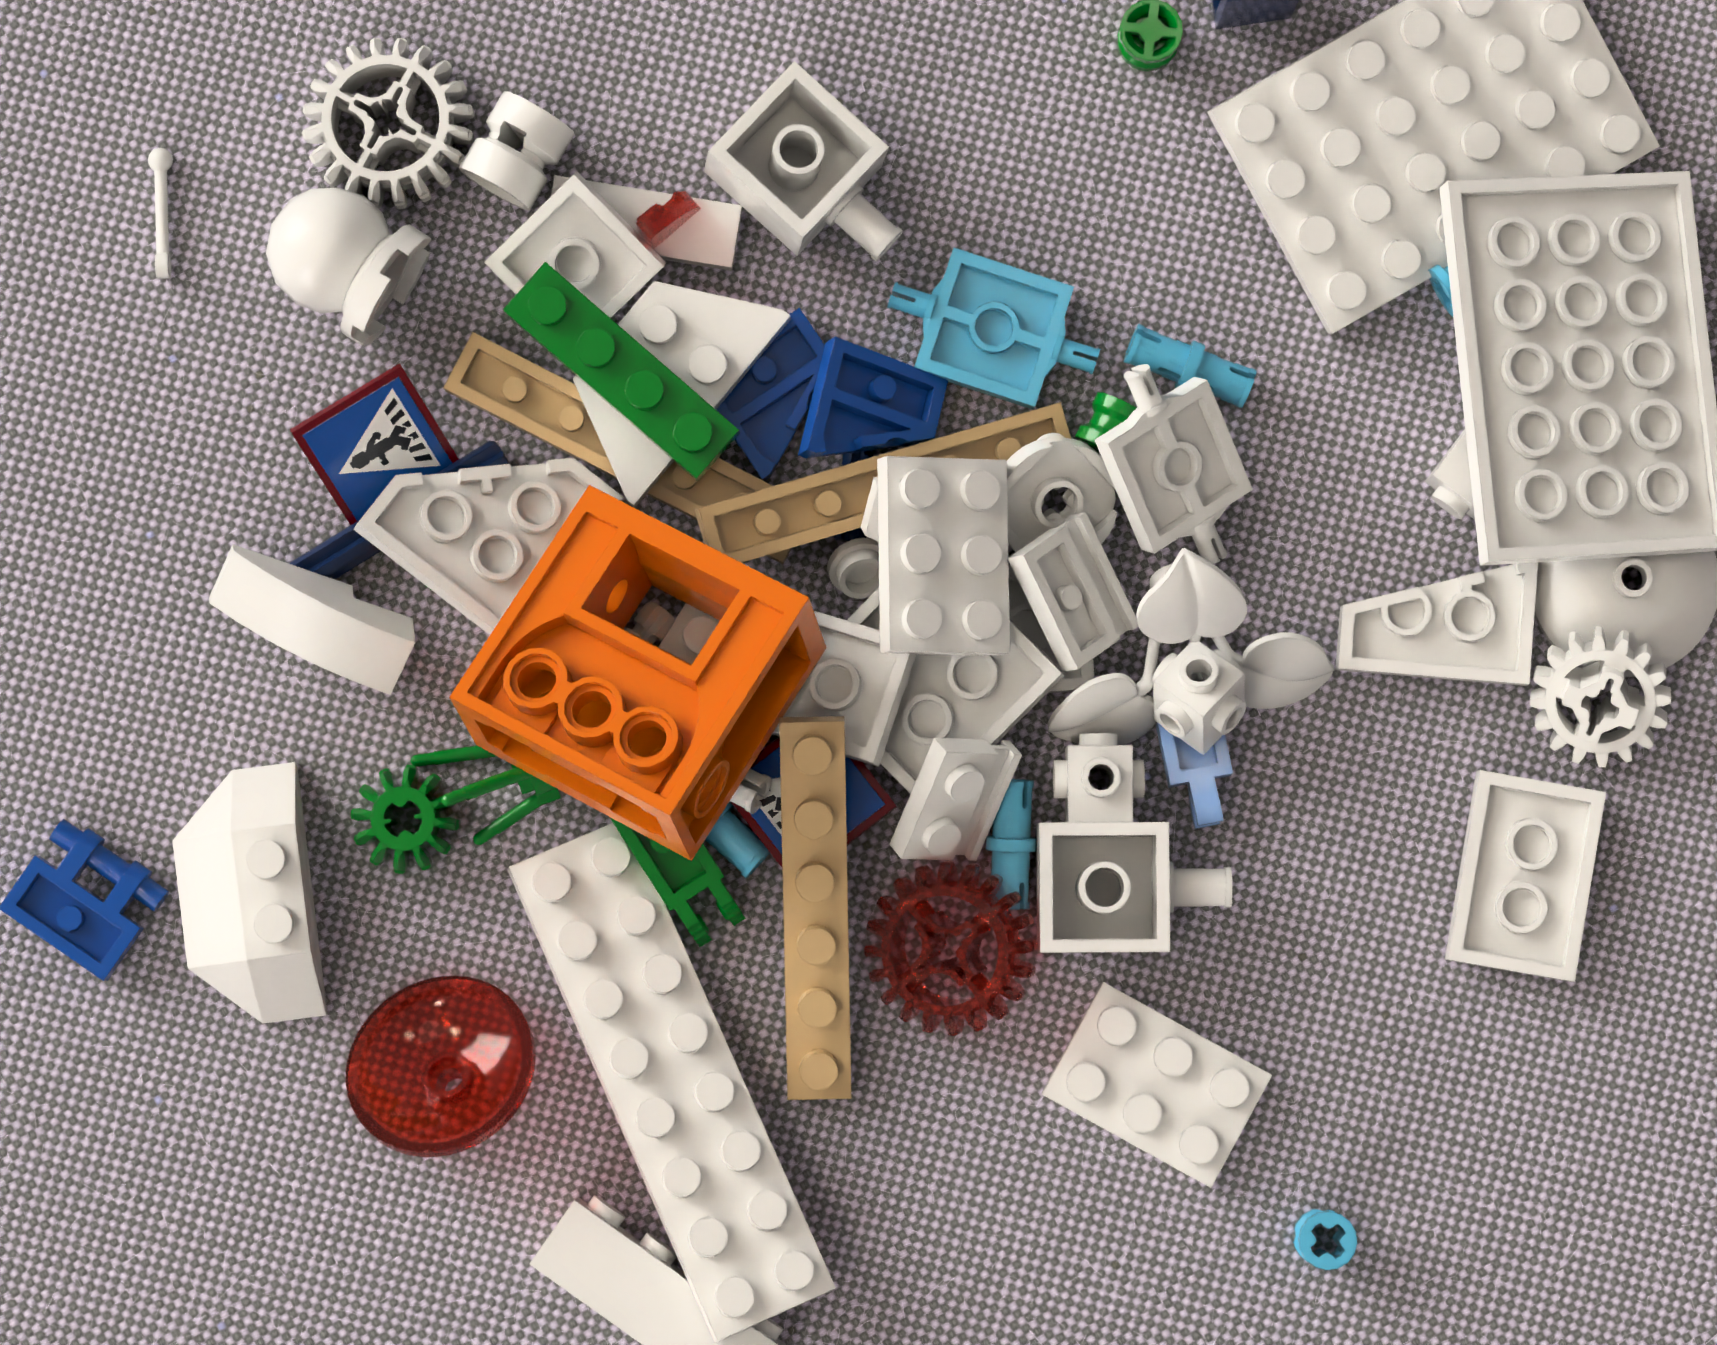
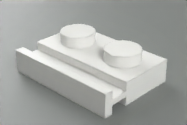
(1073, 591)
(955, 799)

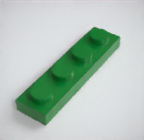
(621, 371)

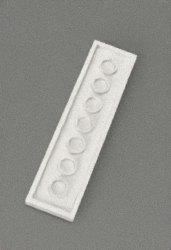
(671, 1082)

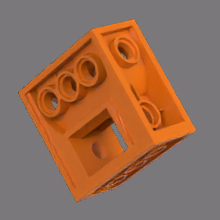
(616, 715)

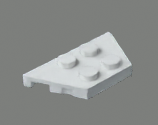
(705, 343)

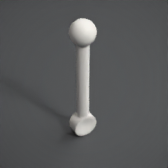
(160, 161)

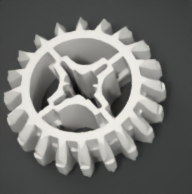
(398, 98)

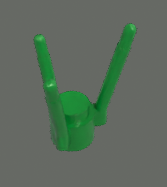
(543, 793)

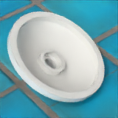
(1666, 611)

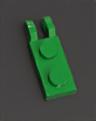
(681, 879)

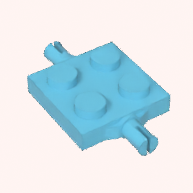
(994, 328)

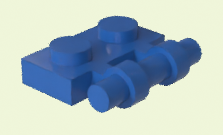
(72, 916)

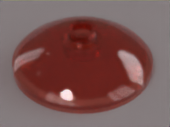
(422, 1043)

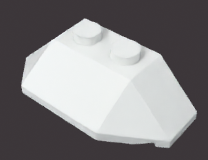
(252, 896)

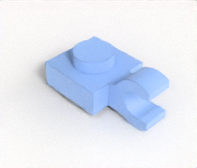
(1188, 766)

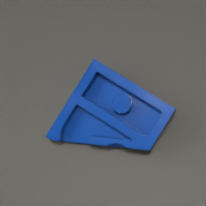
(775, 395)
(869, 403)

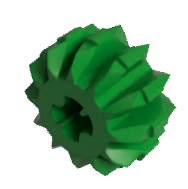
(406, 841)

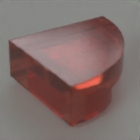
(662, 221)

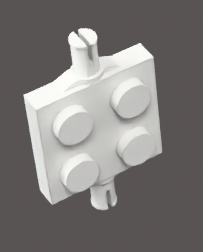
(1174, 464)

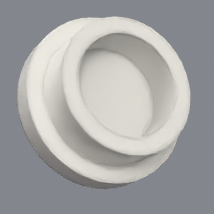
(855, 567)

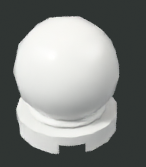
(338, 256)

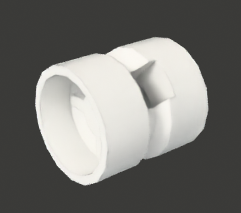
(511, 173)

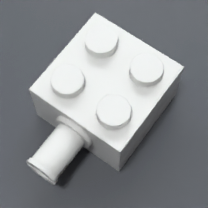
(803, 165)
(1115, 887)

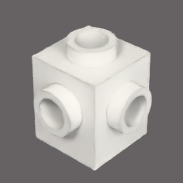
(1199, 695)
(1085, 802)

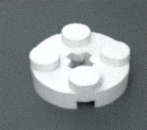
(1050, 465)

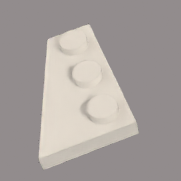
(1446, 630)

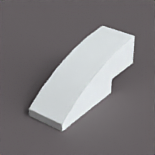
(314, 618)

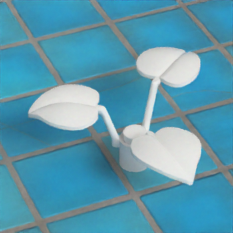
(1183, 604)

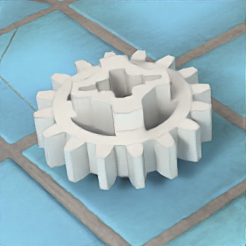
(1622, 709)

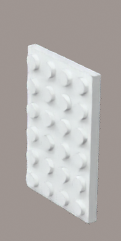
(1421, 95)
(1583, 365)

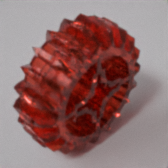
(931, 925)

